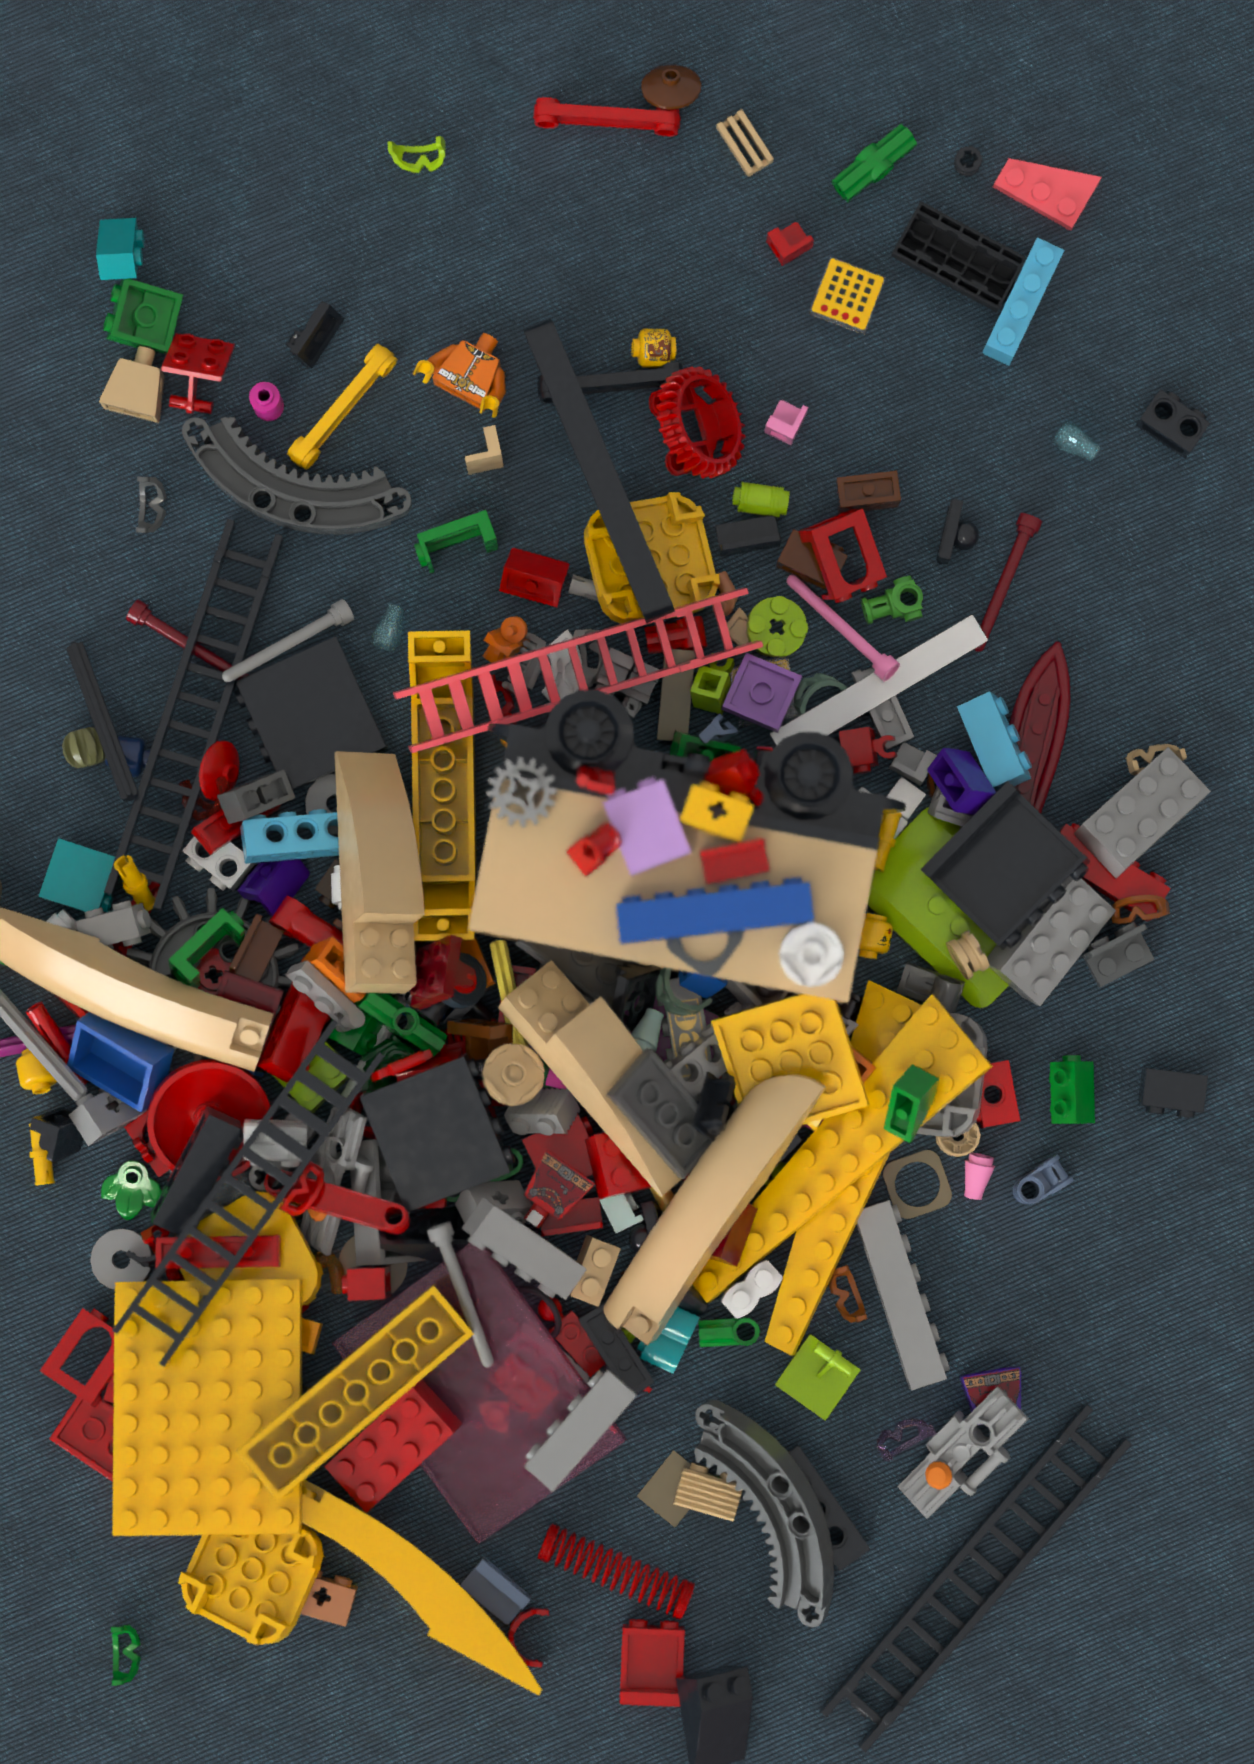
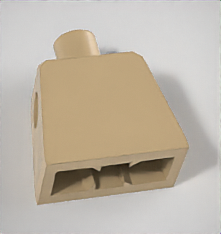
(135, 387)

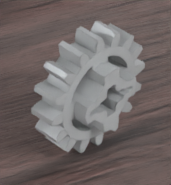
(508, 799)

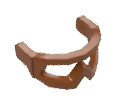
(1161, 904)
(858, 1315)

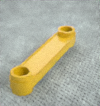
(306, 450)

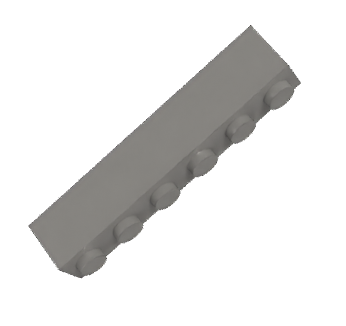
(900, 1295)

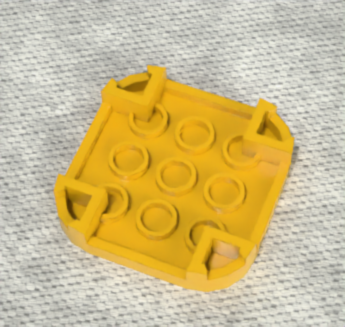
(677, 544)
(296, 1255)
(253, 1581)

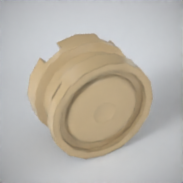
(967, 955)

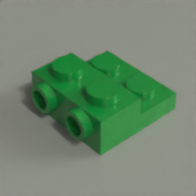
(142, 315)

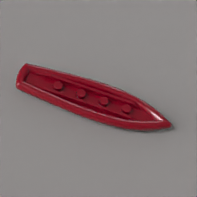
(1042, 721)

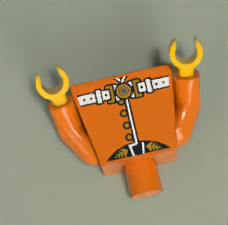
(468, 373)

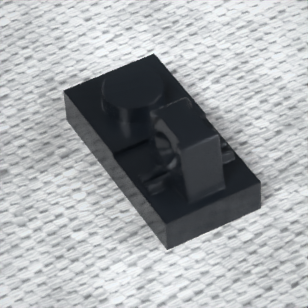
(319, 331)

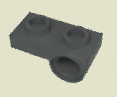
(922, 982)

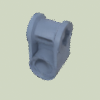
(1046, 1178)

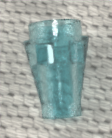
(1075, 441)
(389, 629)

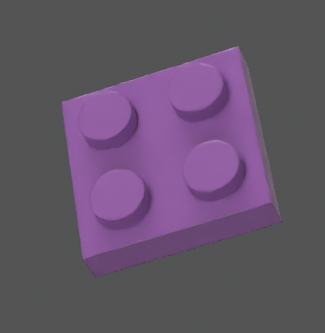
(761, 692)

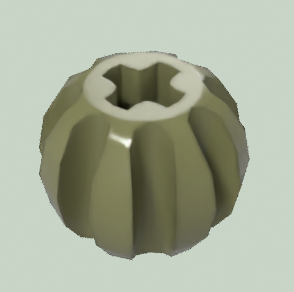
(83, 748)

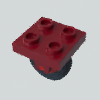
(447, 975)

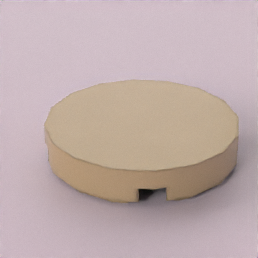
(513, 1074)

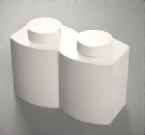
(745, 1294)

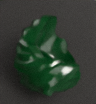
(393, 1050)

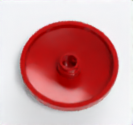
(187, 1092)

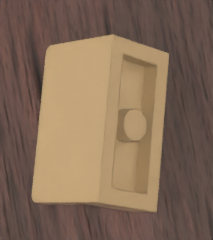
(486, 460)

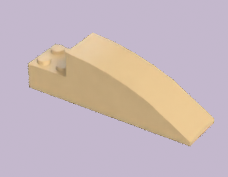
(377, 874)
(588, 1054)

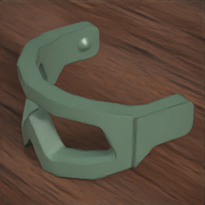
(818, 681)
(669, 999)

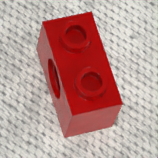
(1006, 1107)

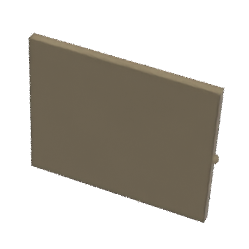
(662, 1487)

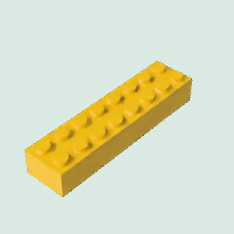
(354, 1393)

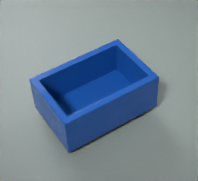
(119, 1060)

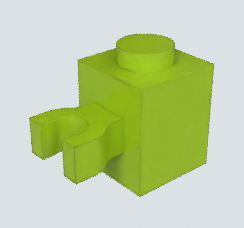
(712, 686)

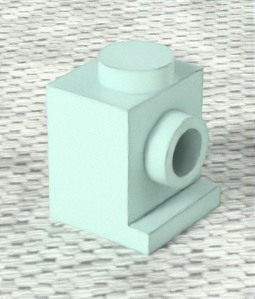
(620, 1211)

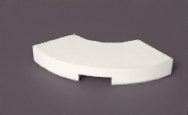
(563, 669)

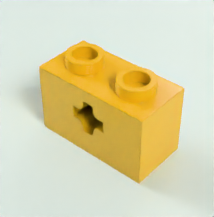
(699, 817)

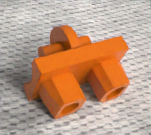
(506, 640)

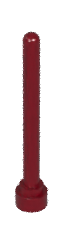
(1027, 527)
(143, 616)

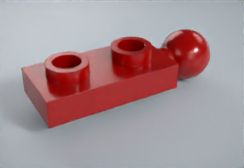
(573, 1338)

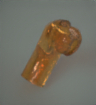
(335, 1270)

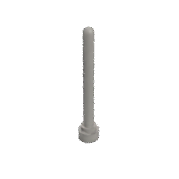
(338, 615)
(442, 1237)

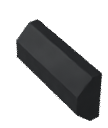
(959, 256)

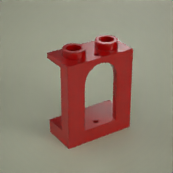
(818, 535)
(101, 1376)

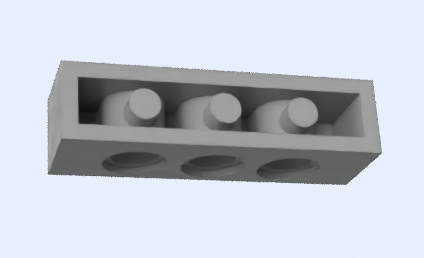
(693, 1055)

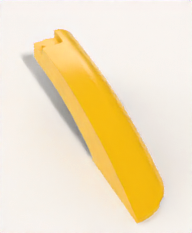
(430, 1591)

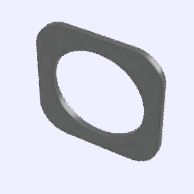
(706, 968)

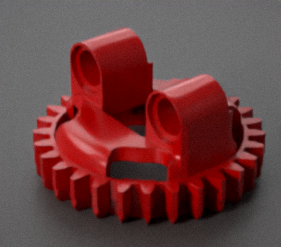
(716, 423)

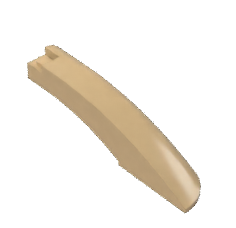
(130, 993)
(710, 1203)

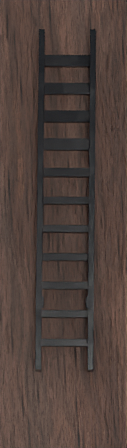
(285, 1141)

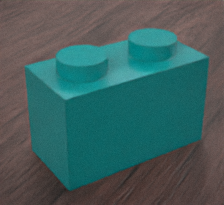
(119, 248)

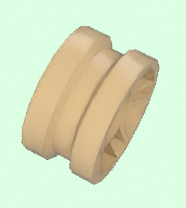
(962, 1147)

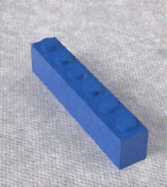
(714, 912)

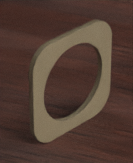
(930, 1158)

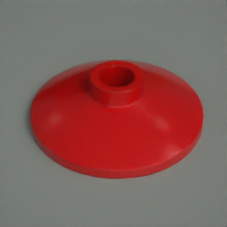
(218, 761)

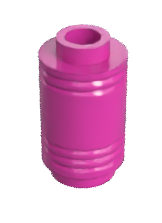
(269, 409)

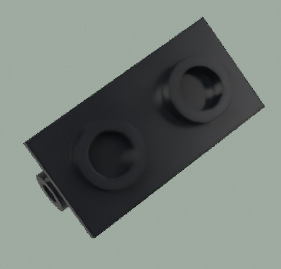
(711, 1110)

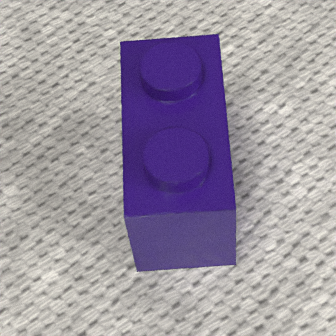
(961, 780)

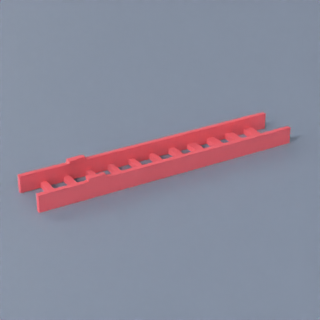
(520, 688)

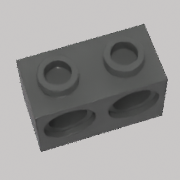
(256, 796)

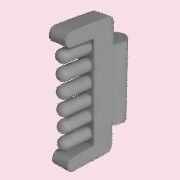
(530, 668)

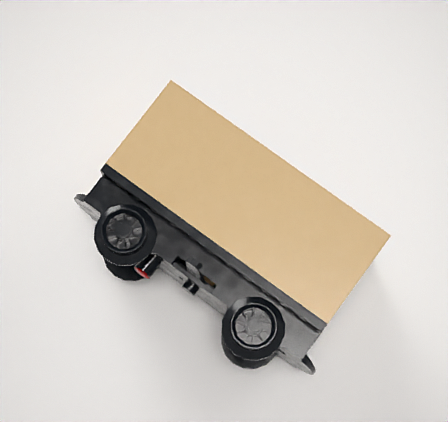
(808, 818)

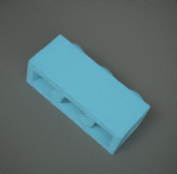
(995, 740)

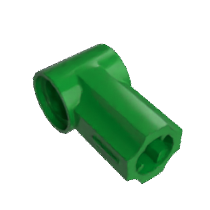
(724, 1332)

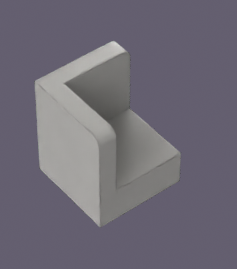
(912, 763)

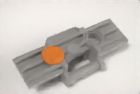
(318, 1227)
(955, 1445)

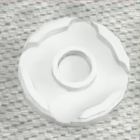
(811, 954)

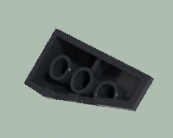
(415, 1239)

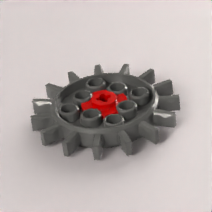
(214, 960)

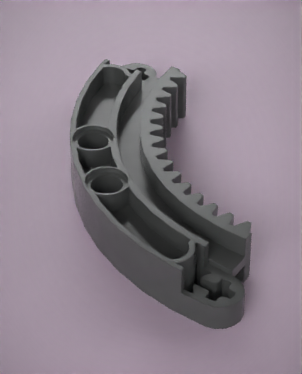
(247, 475)
(756, 1463)

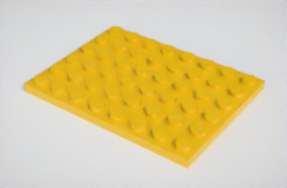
(188, 1419)

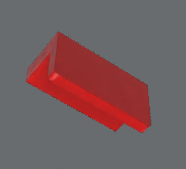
(534, 577)
(734, 861)
(582, 1217)

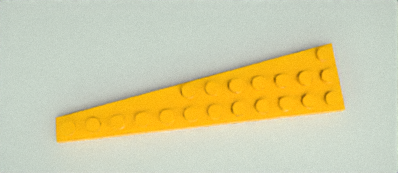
(854, 1140)
(824, 1237)

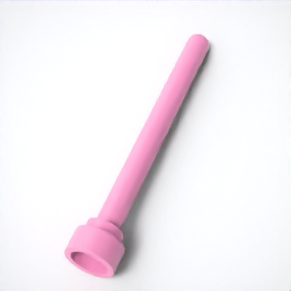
(884, 665)

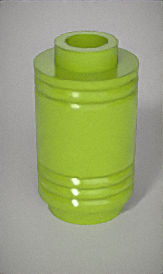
(761, 499)

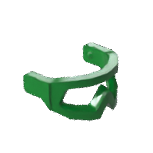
(120, 1678)

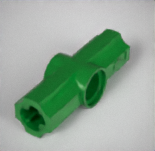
(874, 162)
(417, 1031)

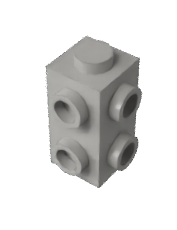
(122, 924)

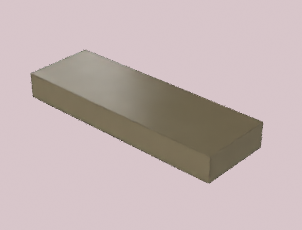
(675, 698)

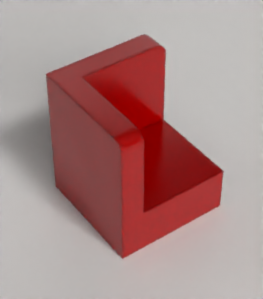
(789, 242)

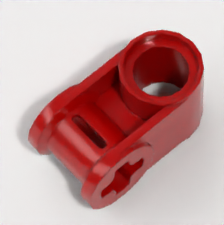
(595, 848)

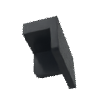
(58, 1133)

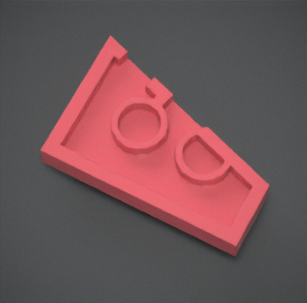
(1047, 190)

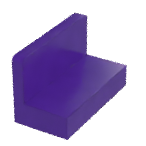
(273, 882)

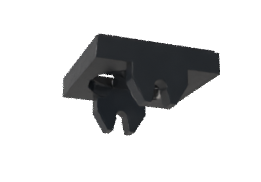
(645, 987)

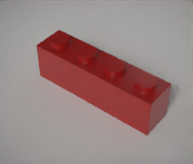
(1129, 883)
(292, 1035)

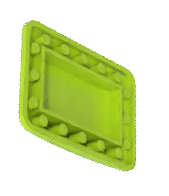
(923, 912)

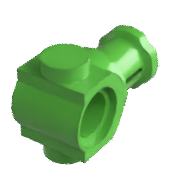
(891, 604)

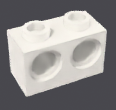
(215, 862)

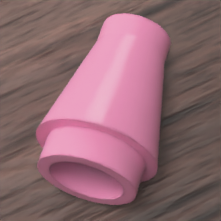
(977, 1174)

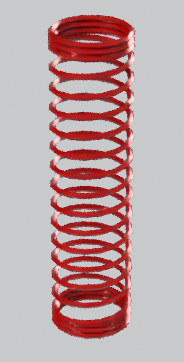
(545, 1555)

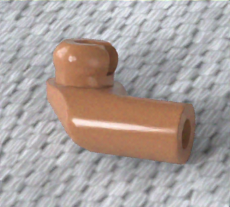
(725, 586)

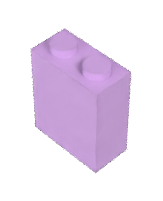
(646, 826)

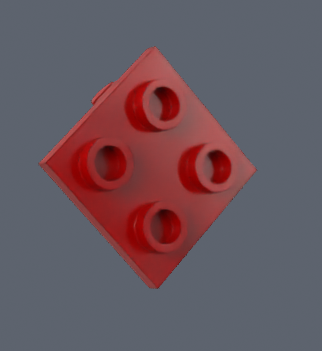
(196, 359)

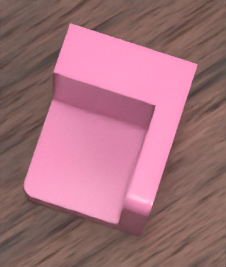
(785, 422)

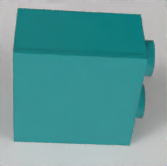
(78, 877)

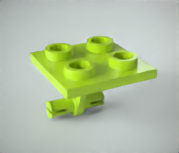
(817, 1377)

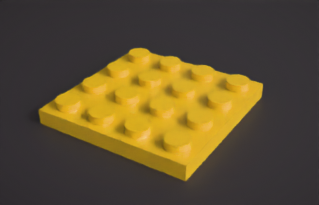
(798, 1038)

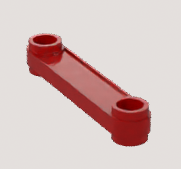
(550, 113)
(347, 1205)

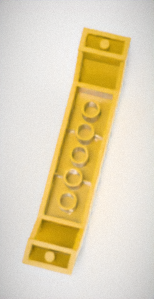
(443, 790)

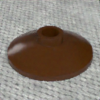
(671, 87)

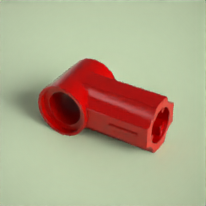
(677, 635)

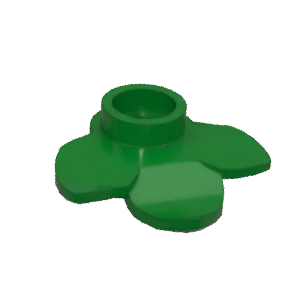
(131, 1194)

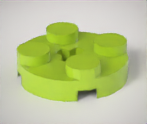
(782, 610)

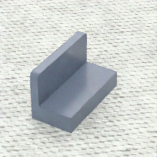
(495, 1591)

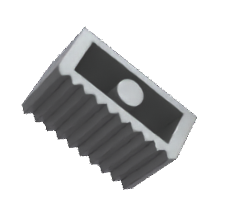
(546, 1114)

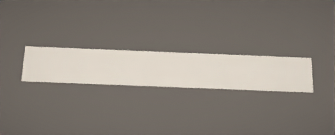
(873, 691)

